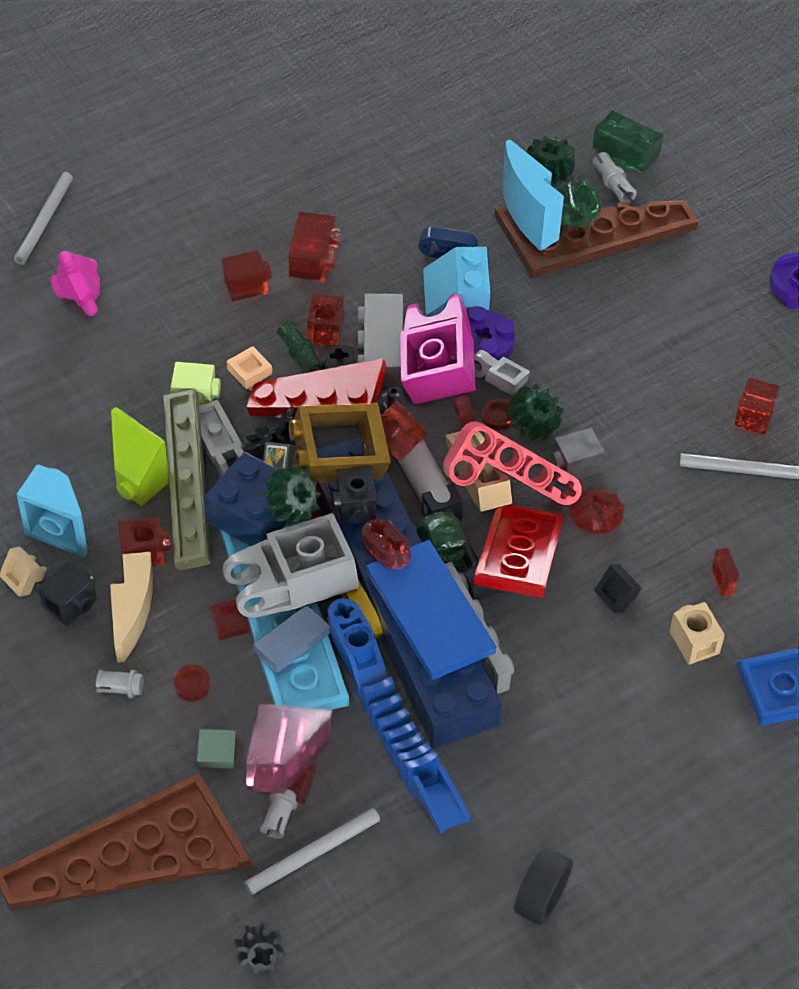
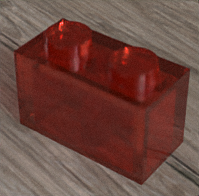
(313, 245)

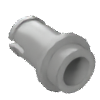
(120, 682)
(278, 813)

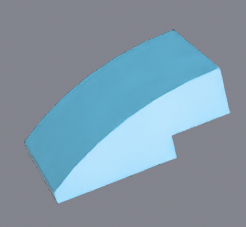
(530, 197)

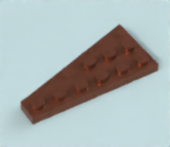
(613, 232)
(146, 844)

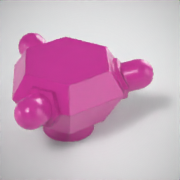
(77, 281)

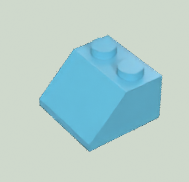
(458, 271)
(52, 511)

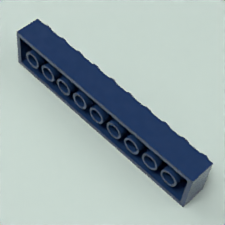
(447, 706)

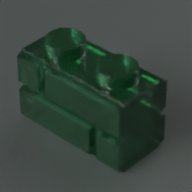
(627, 141)

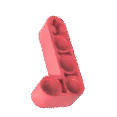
(517, 467)

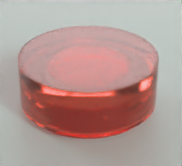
(464, 410)
(495, 414)
(192, 683)

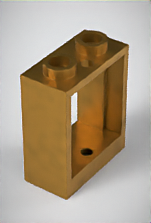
(371, 431)

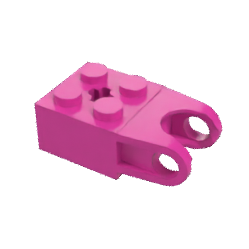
(437, 353)

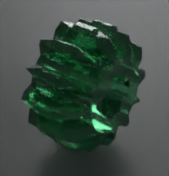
(554, 156)
(580, 204)
(534, 412)
(291, 495)
(445, 535)

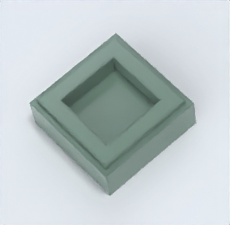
(216, 748)

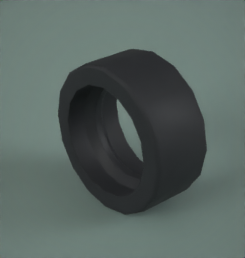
(543, 885)

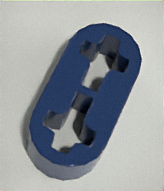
(444, 241)

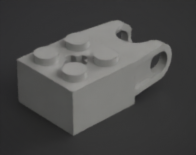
(294, 568)

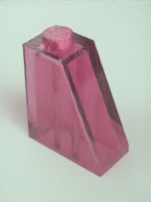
(285, 745)

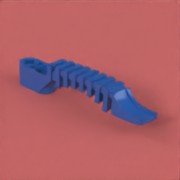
(414, 759)

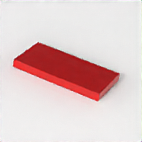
(519, 550)

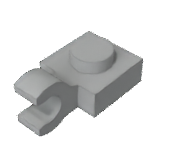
(503, 373)

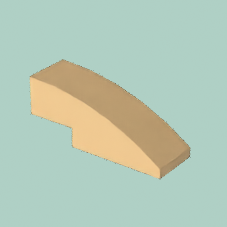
(491, 487)
(131, 602)

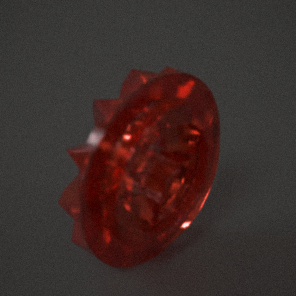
(589, 519)

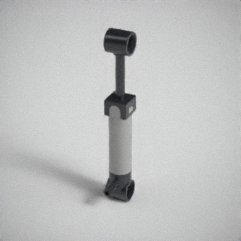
(434, 491)

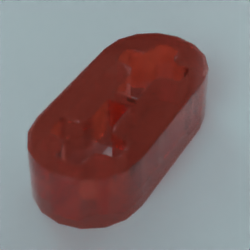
(386, 543)

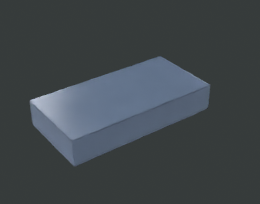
(291, 638)

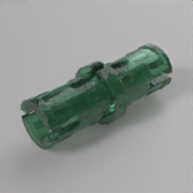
(300, 348)

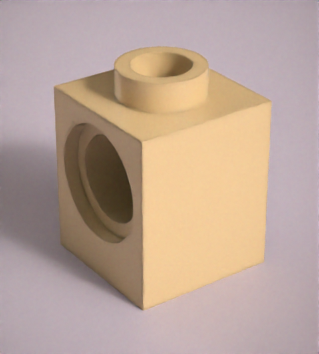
(692, 644)

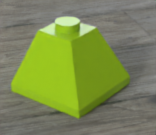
(138, 459)

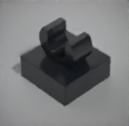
(617, 588)

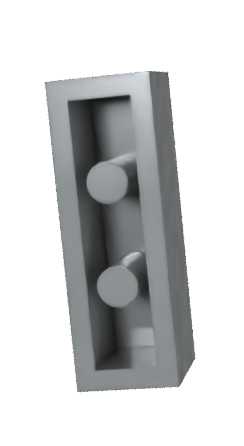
(381, 333)

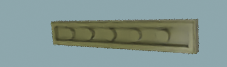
(186, 480)

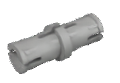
(614, 178)

